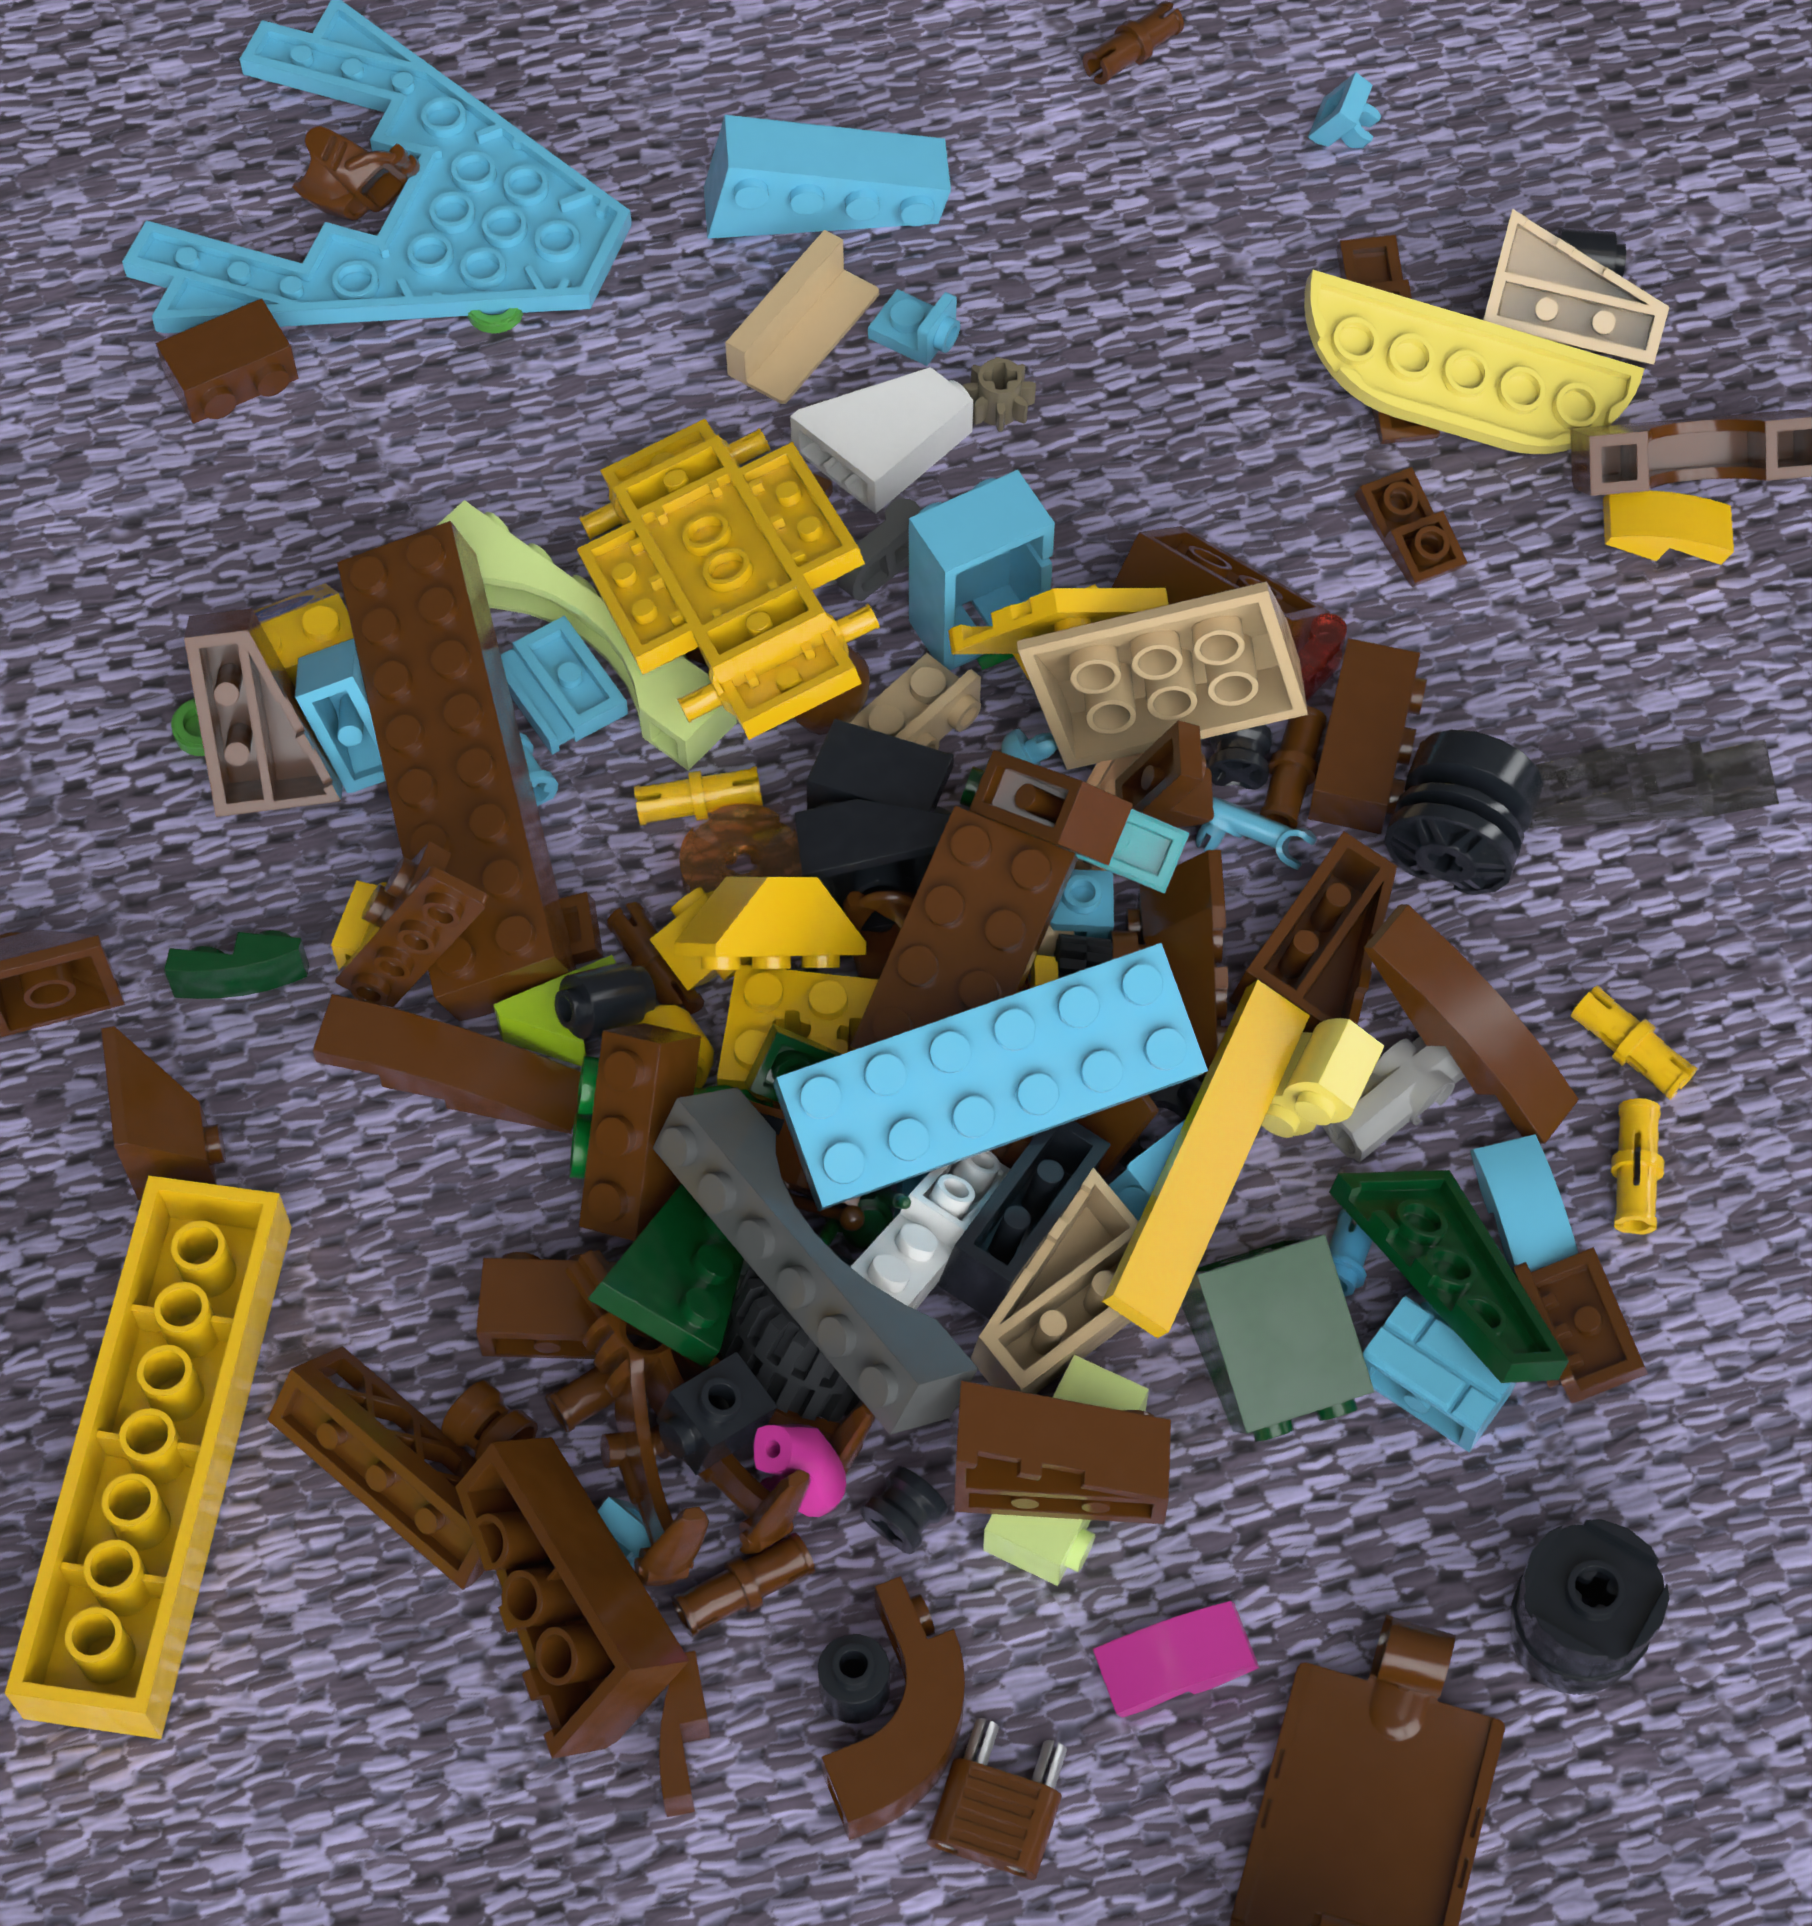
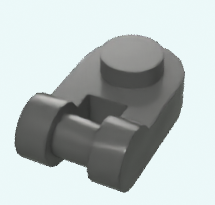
(883, 551)

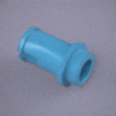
(1349, 1251)

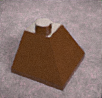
(53, 979)
(155, 1120)

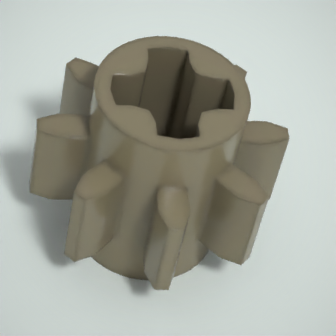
(1000, 393)

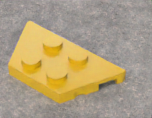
(1050, 613)

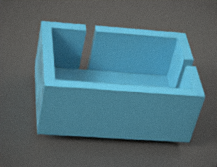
(977, 549)

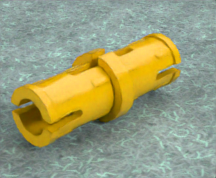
(697, 795)
(1633, 1042)
(1637, 1203)

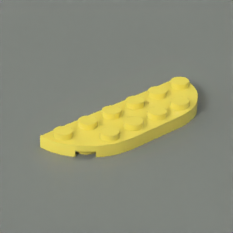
(1461, 369)

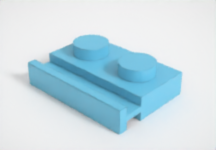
(561, 685)

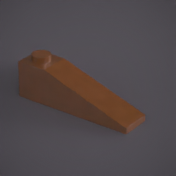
(1191, 928)

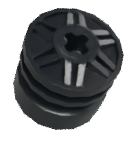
(1464, 811)

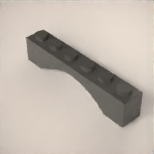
(883, 1349)

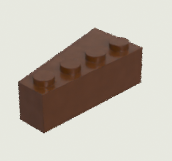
(569, 1594)

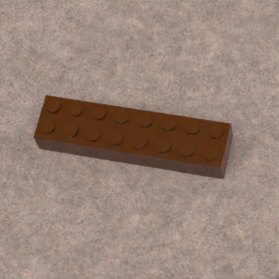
(457, 759)

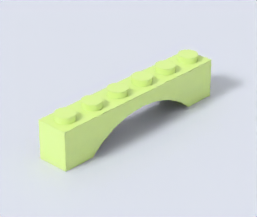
(528, 582)

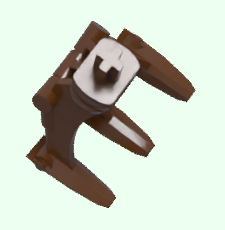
(636, 1444)

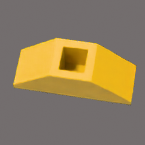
(770, 923)

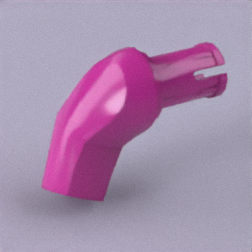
(803, 1447)

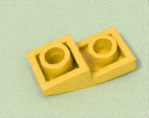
(1660, 520)

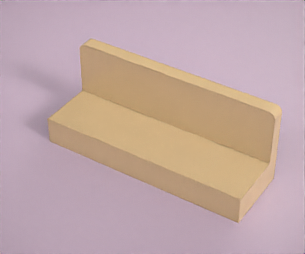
(798, 321)

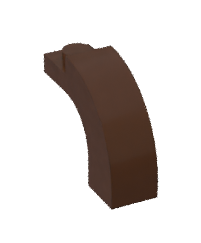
(904, 1760)

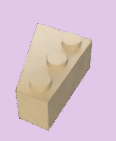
(1570, 298)

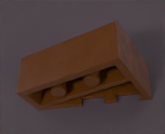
(1059, 1458)

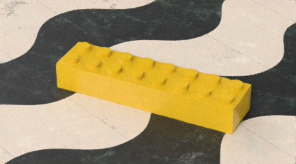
(151, 1460)

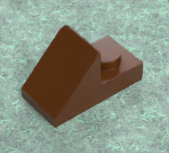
(1171, 779)

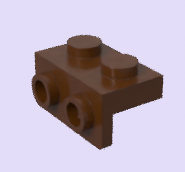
(1585, 1322)

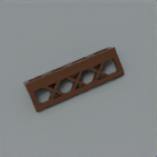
(382, 1464)

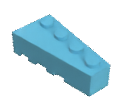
(821, 178)

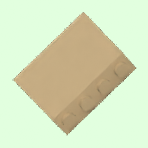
(1198, 661)

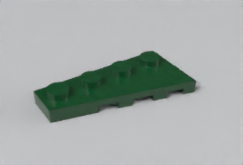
(1455, 1264)
(676, 1280)

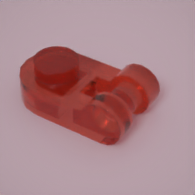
(1322, 652)

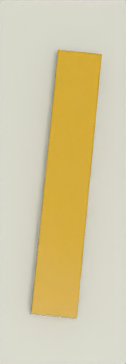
(1206, 1160)

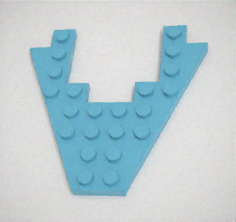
(475, 229)

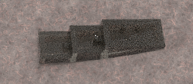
(1654, 785)

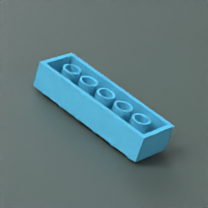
(989, 1076)

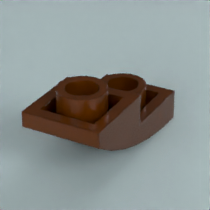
(1410, 530)

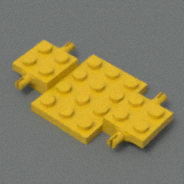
(729, 568)

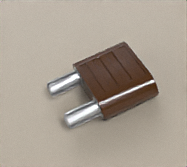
(996, 1813)

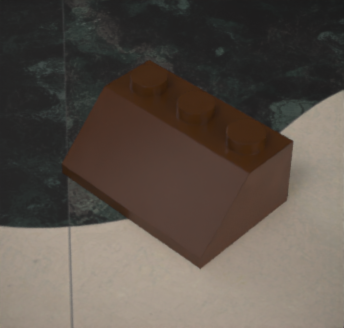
(1196, 568)

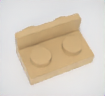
(924, 704)

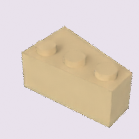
(1058, 1298)

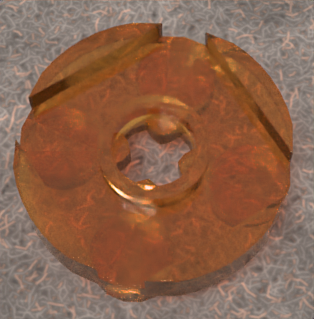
(734, 832)

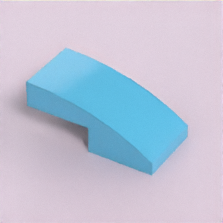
(1525, 1202)

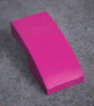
(1175, 1657)

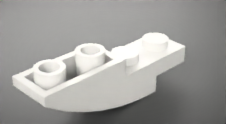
(919, 1241)

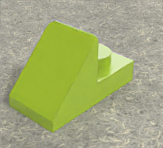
(532, 1022)

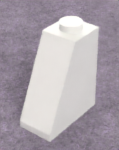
(884, 434)

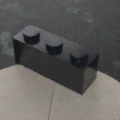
(1020, 1215)

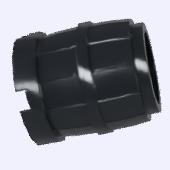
(1565, 1639)

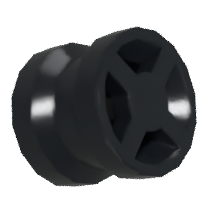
(1241, 757)
(904, 1509)

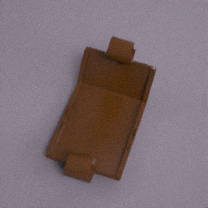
(1372, 1795)

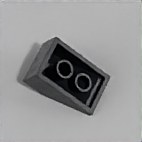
(867, 849)

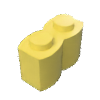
(1323, 1078)

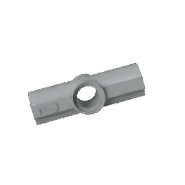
(1398, 1091)

